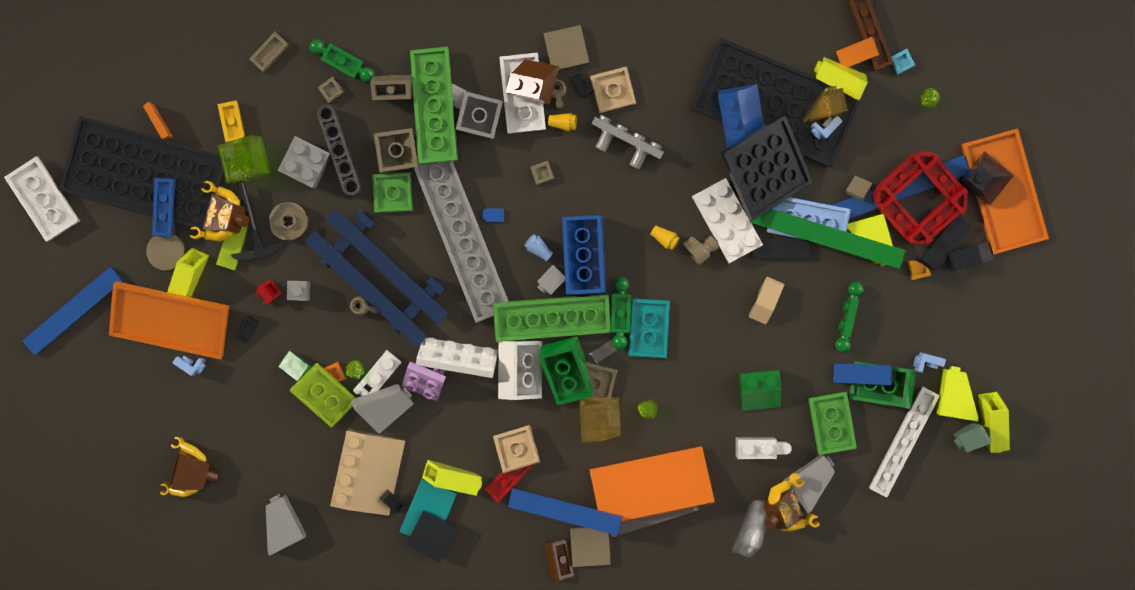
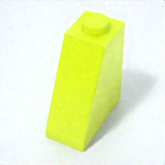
(843, 77)
(872, 228)
(188, 273)
(955, 395)
(995, 421)
(452, 478)

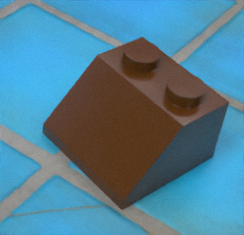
(533, 81)

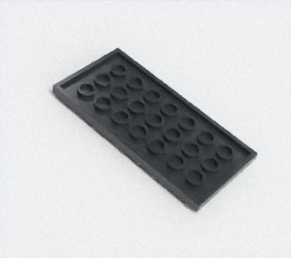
(780, 91)
(121, 168)

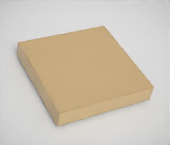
(613, 90)
(516, 449)

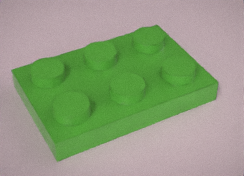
(832, 423)

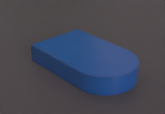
(493, 215)

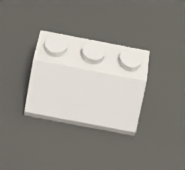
(519, 370)

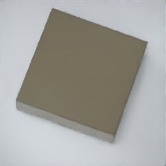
(331, 90)
(542, 172)
(859, 188)

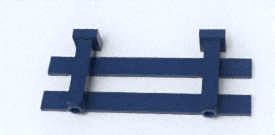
(354, 236)

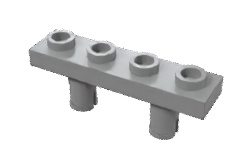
(620, 131)

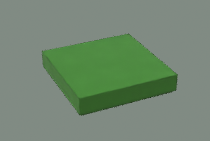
(392, 192)

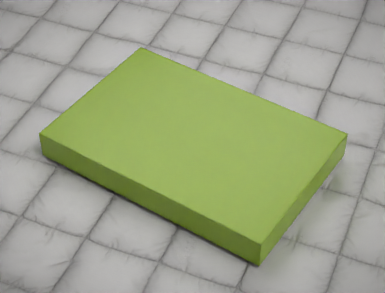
(323, 395)

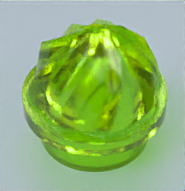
(930, 97)
(354, 369)
(648, 409)

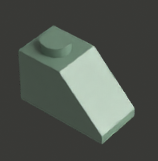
(971, 437)

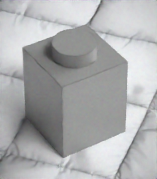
(551, 280)
(298, 290)

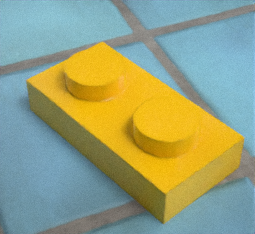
(231, 121)

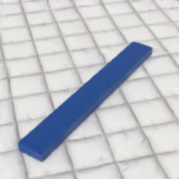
(956, 166)

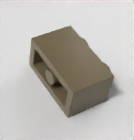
(391, 87)

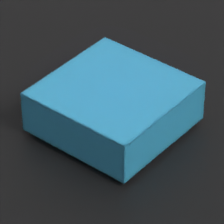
(902, 61)

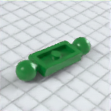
(342, 60)
(620, 313)
(846, 324)

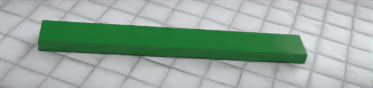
(832, 237)

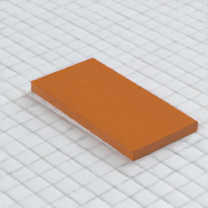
(1015, 214)
(168, 320)
(653, 485)

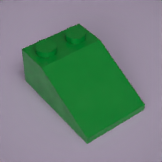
(566, 370)
(897, 394)

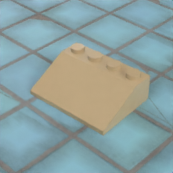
(367, 471)

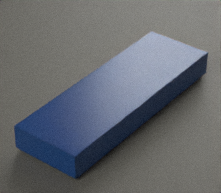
(163, 207)
(862, 374)

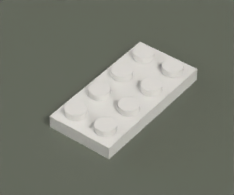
(521, 113)
(42, 199)
(727, 220)
(457, 357)

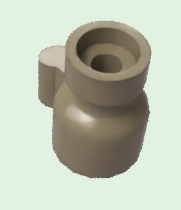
(559, 92)
(699, 251)
(361, 306)

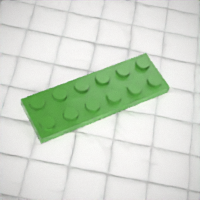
(433, 105)
(551, 317)

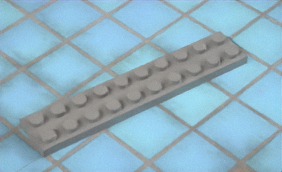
(461, 237)

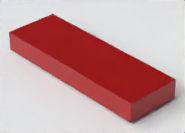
(505, 482)

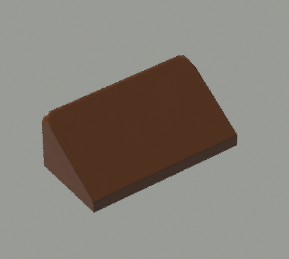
(559, 559)

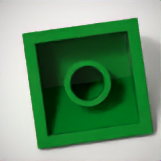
(760, 389)

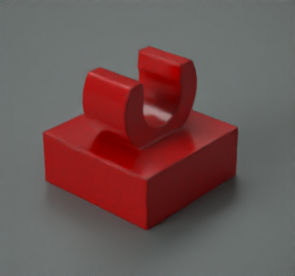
(268, 291)

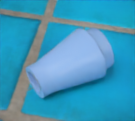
(538, 247)

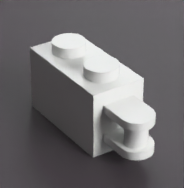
(760, 448)

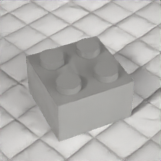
(479, 114)
(305, 162)

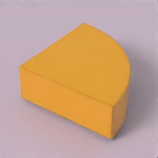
(917, 270)

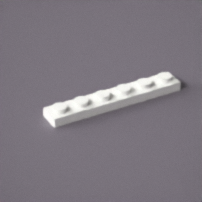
(904, 441)

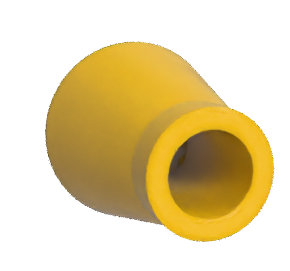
(563, 121)
(665, 237)

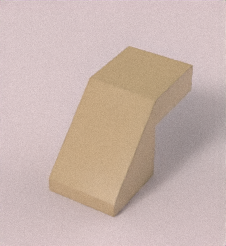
(766, 300)

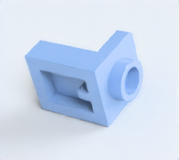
(829, 126)
(932, 361)
(186, 365)

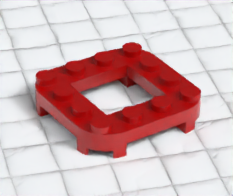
(940, 217)

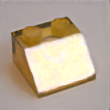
(827, 105)
(600, 419)

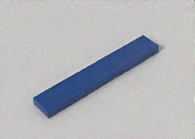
(72, 311)
(565, 511)

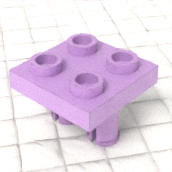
(424, 381)

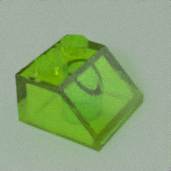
(244, 159)

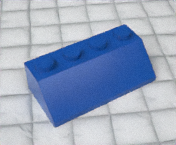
(740, 112)
(584, 254)

